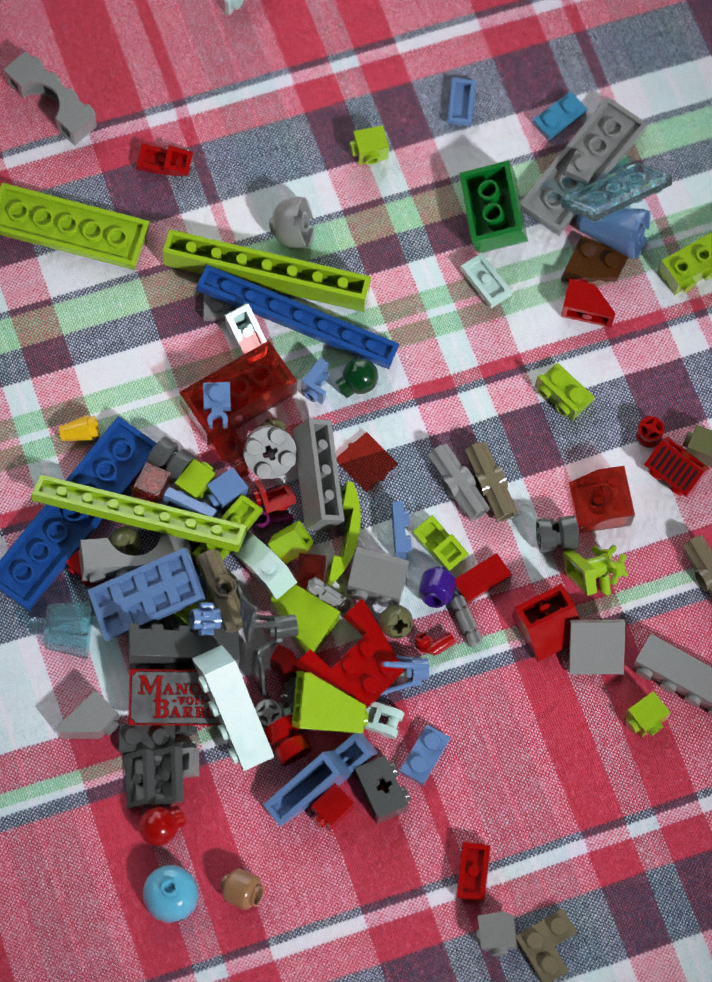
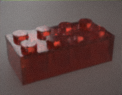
(256, 385)

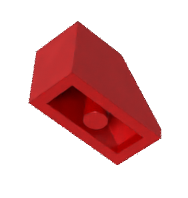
(586, 304)

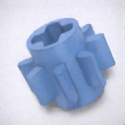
(205, 619)

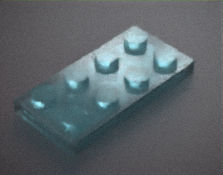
(616, 191)

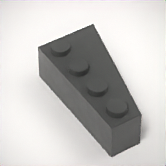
(175, 648)

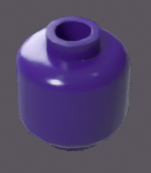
(437, 587)

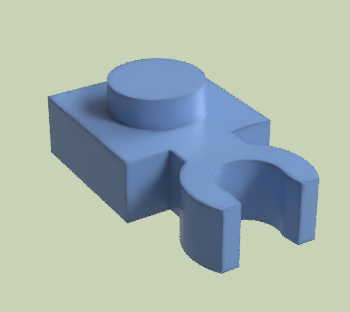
(217, 400)

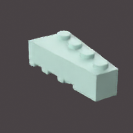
(233, 708)

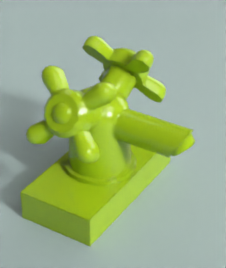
(585, 571)

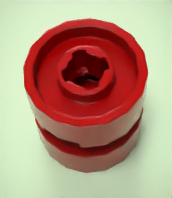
(287, 740)

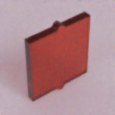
(366, 462)

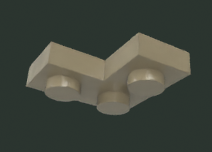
(539, 945)

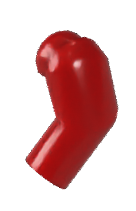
(432, 646)

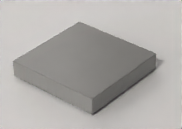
(596, 646)

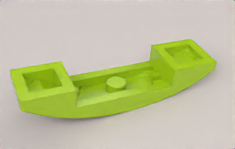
(351, 509)

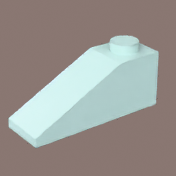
(265, 566)

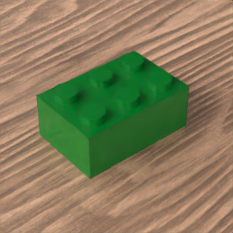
(493, 207)

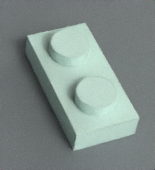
(486, 280)

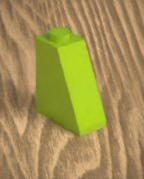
(313, 616)
(326, 707)

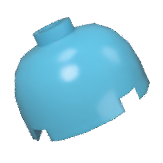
(170, 893)

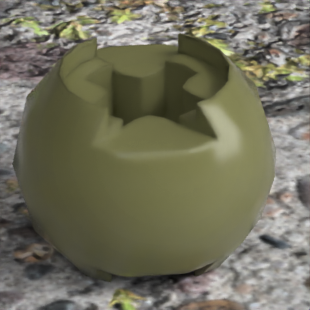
(127, 540)
(396, 621)

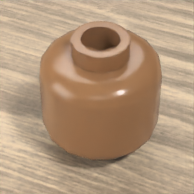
(242, 889)

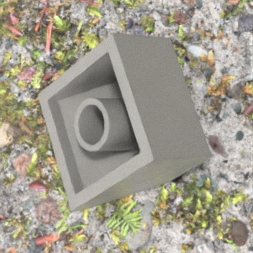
(377, 577)

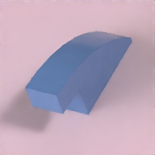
(318, 777)

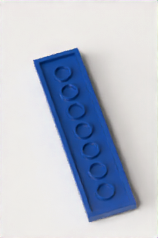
(56, 532)

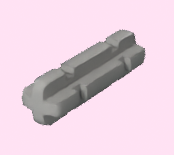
(328, 594)
(466, 621)

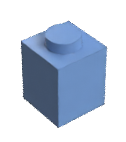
(225, 490)

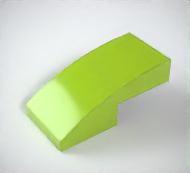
(439, 543)

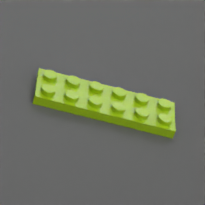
(71, 226)

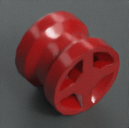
(651, 425)

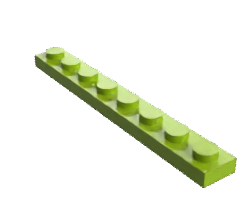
(139, 513)

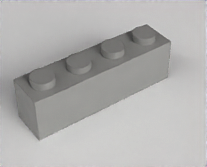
(318, 475)
(676, 672)

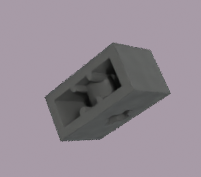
(382, 805)

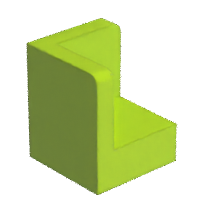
(290, 542)

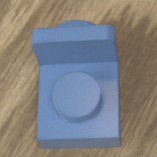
(314, 380)

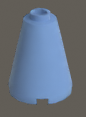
(619, 231)

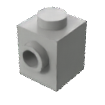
(496, 933)

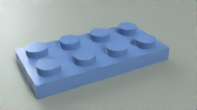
(146, 594)

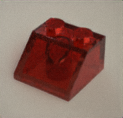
(602, 500)

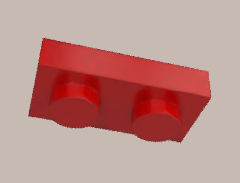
(473, 872)

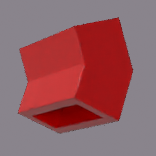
(283, 661)

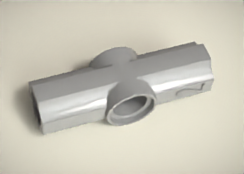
(458, 482)

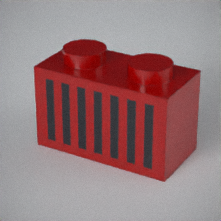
(676, 467)

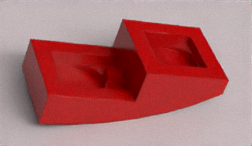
(163, 161)

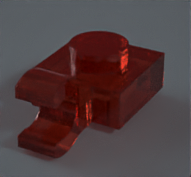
(230, 450)

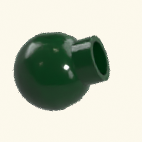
(358, 377)

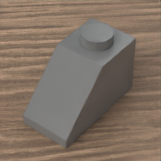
(89, 720)

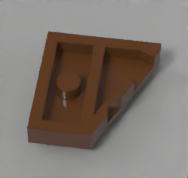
(594, 262)

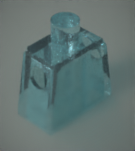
(65, 628)

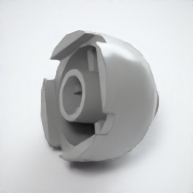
(291, 223)

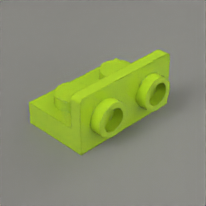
(563, 391)

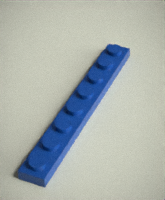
(298, 317)

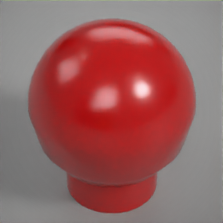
(161, 824)

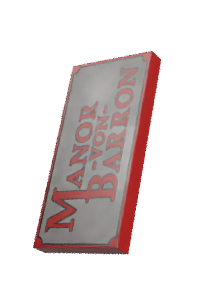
(168, 698)

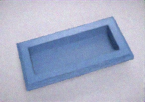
(461, 101)

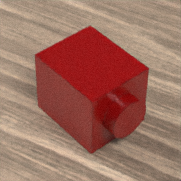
(331, 808)

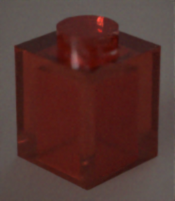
(151, 484)
(309, 567)

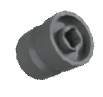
(170, 458)
(557, 534)

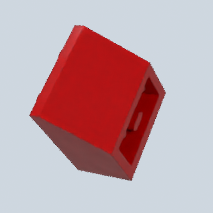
(546, 621)

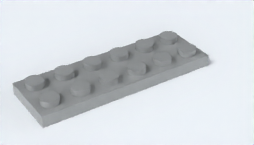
(604, 137)

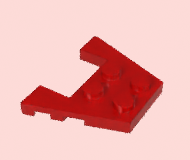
(361, 668)

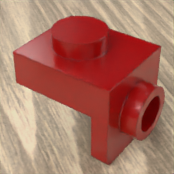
(275, 499)

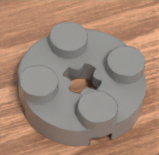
(283, 458)

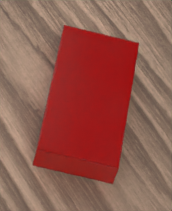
(482, 578)

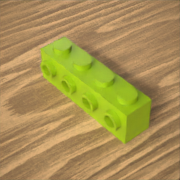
(688, 265)

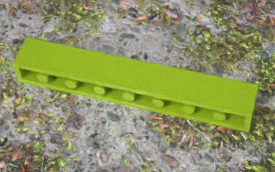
(268, 270)

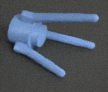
(415, 668)

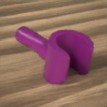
(273, 520)

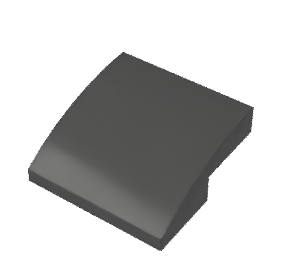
(154, 777)

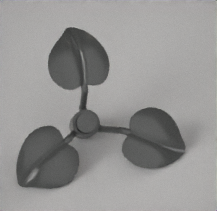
(278, 627)

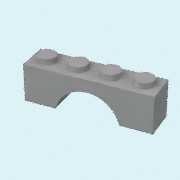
(30, 77)
(102, 561)

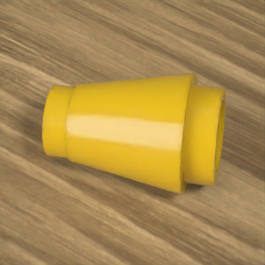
(81, 429)

